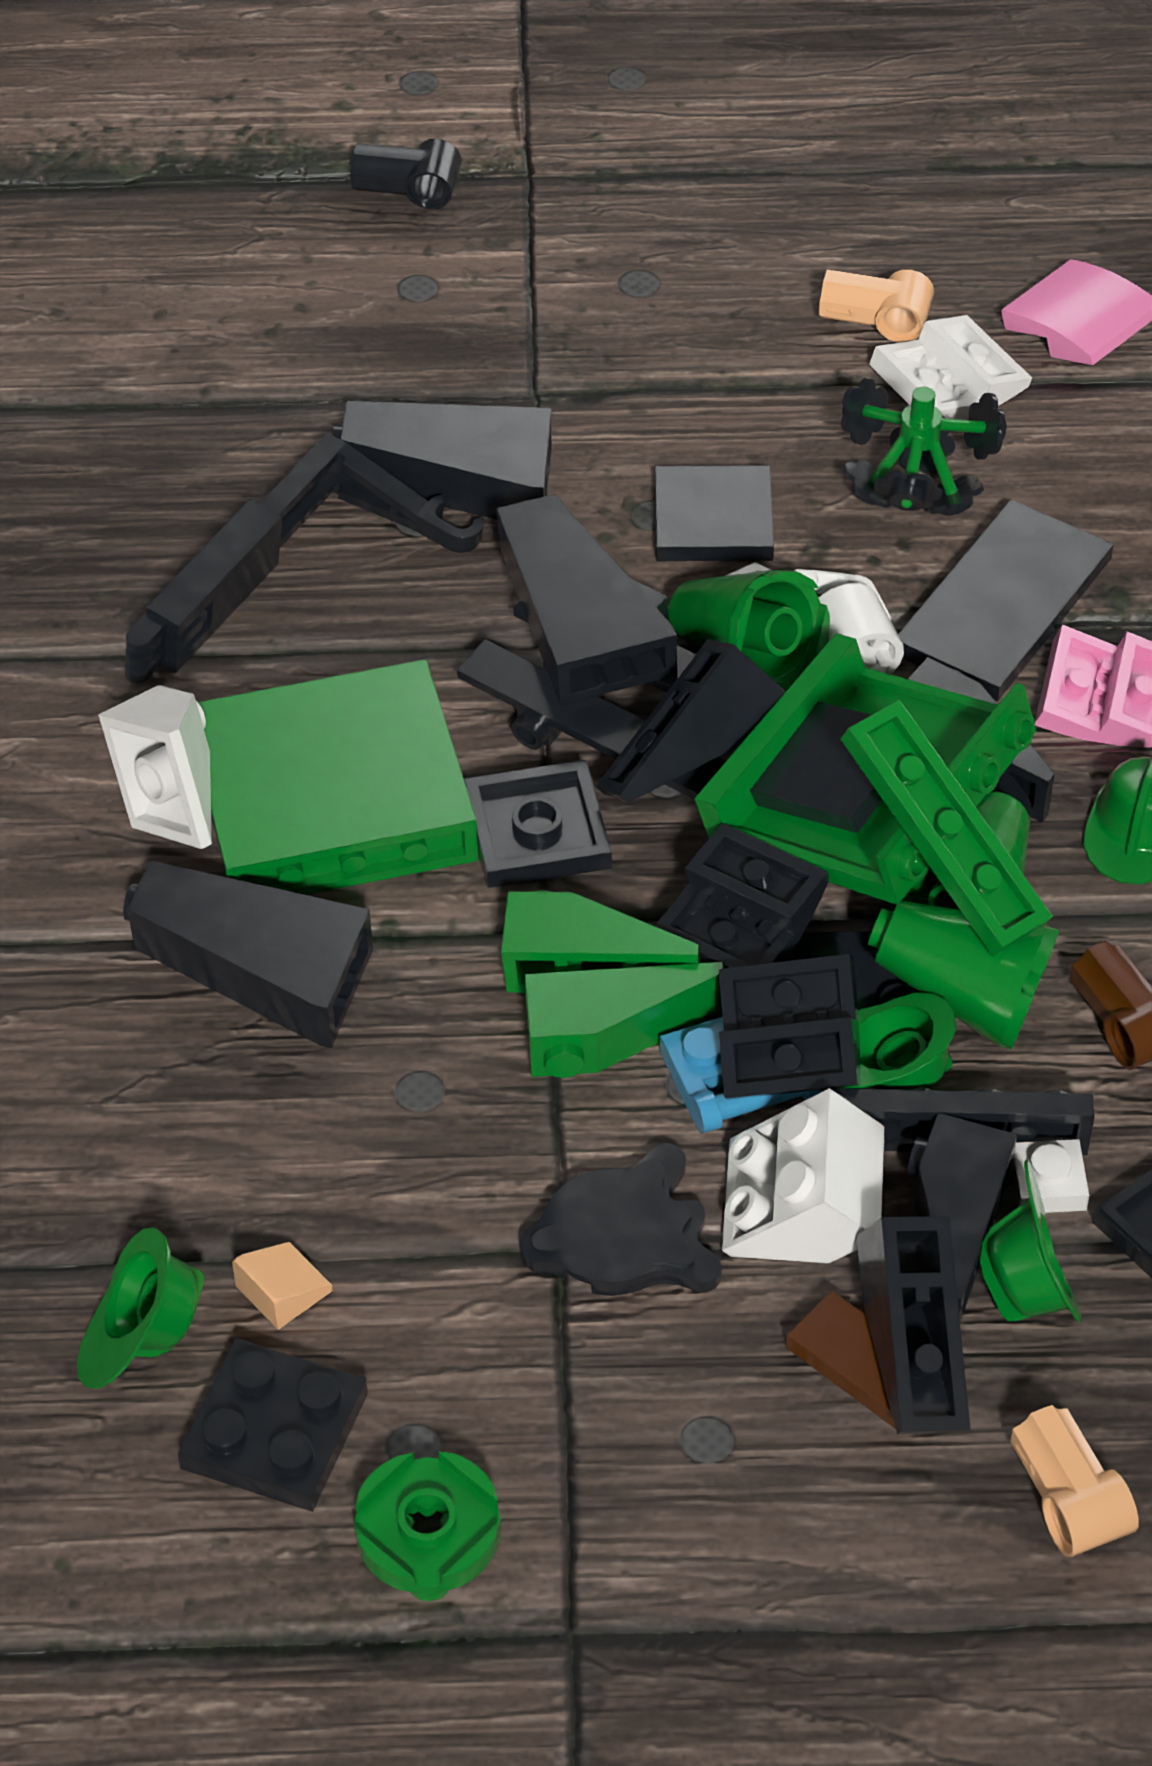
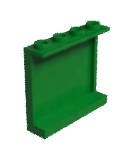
(337, 782)
(881, 861)

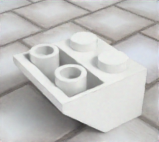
(804, 1182)

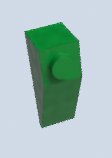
(577, 934)
(606, 1015)

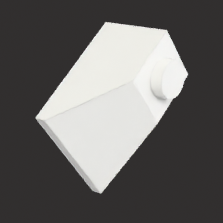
(162, 764)

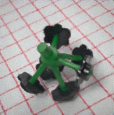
(920, 445)

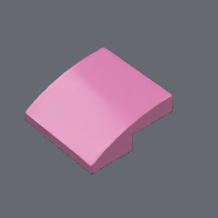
(1080, 311)
(1098, 689)

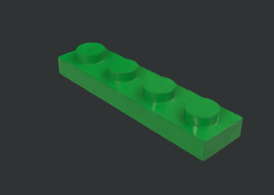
(946, 827)

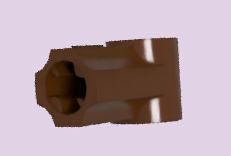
(1120, 1000)

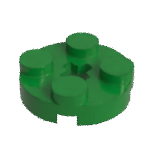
(434, 1561)

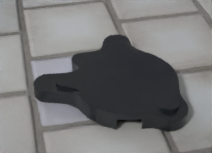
(624, 1230)

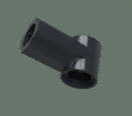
(421, 173)

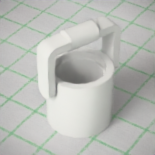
(860, 614)

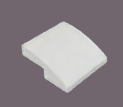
(953, 361)

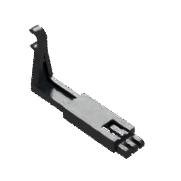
(250, 546)

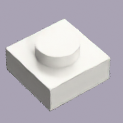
(1058, 1173)

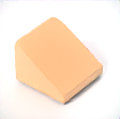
(279, 1282)

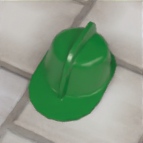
(1121, 824)
(905, 1042)
(1022, 1262)
(142, 1310)

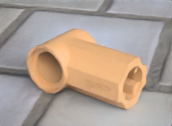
(893, 304)
(1078, 1497)

